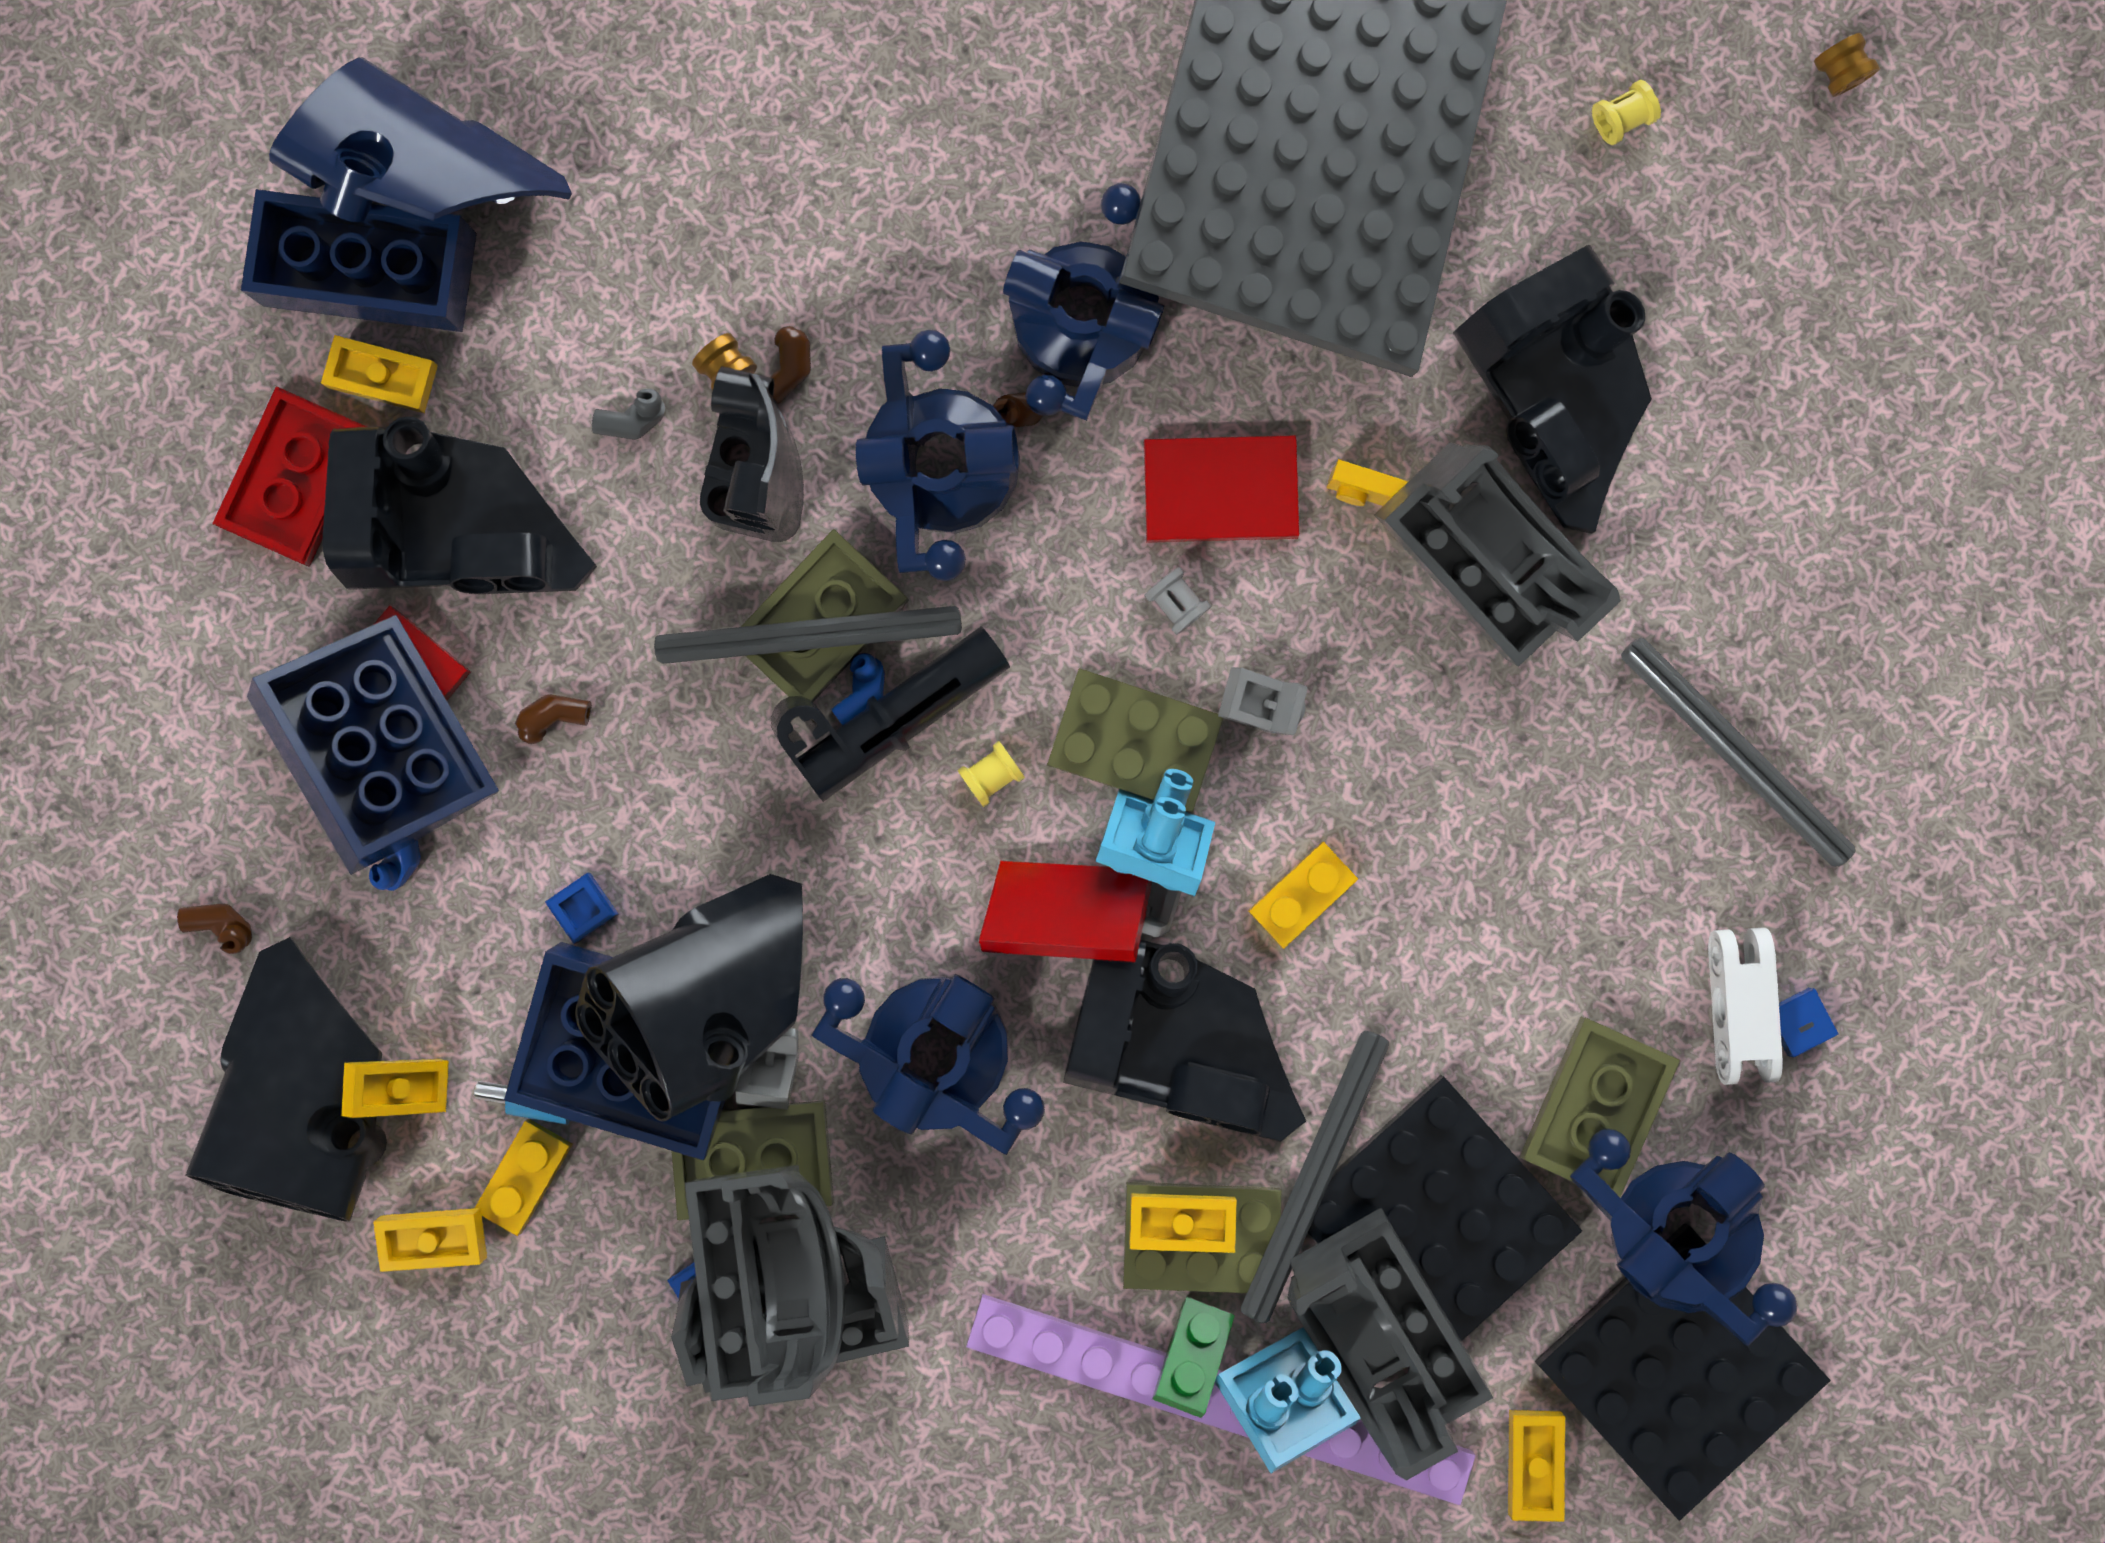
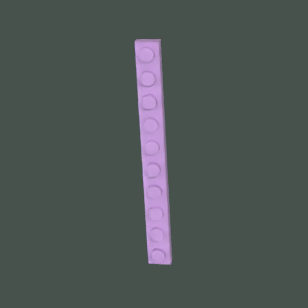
(1133, 1373)

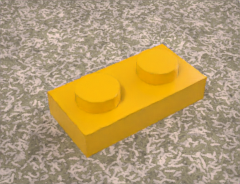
(379, 374)
(1360, 484)
(1303, 895)
(394, 1087)
(523, 1177)
(1182, 1223)
(430, 1239)
(1536, 1466)

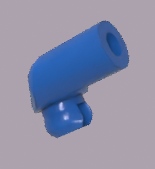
(866, 682)

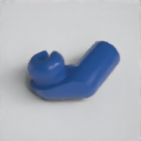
(396, 868)

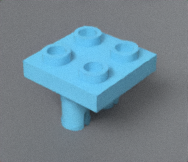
(1158, 836)
(1288, 1398)

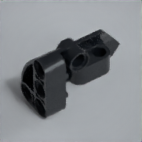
(1565, 377)
(768, 488)
(440, 516)
(701, 999)
(1182, 1044)
(279, 1104)

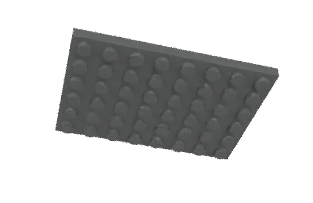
(1316, 167)

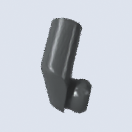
(635, 421)

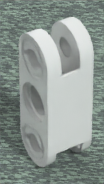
(1745, 1005)

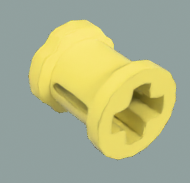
(1626, 112)
(991, 774)

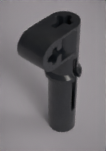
(889, 720)

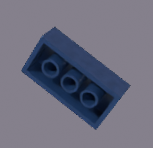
(373, 270)

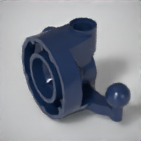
(1072, 349)
(890, 452)
(904, 1096)
(1710, 1273)

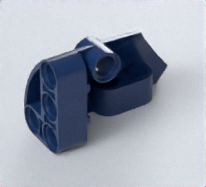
(394, 147)

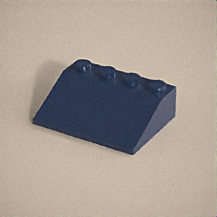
(371, 742)
(569, 1079)

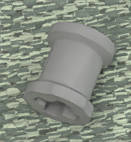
(1162, 596)

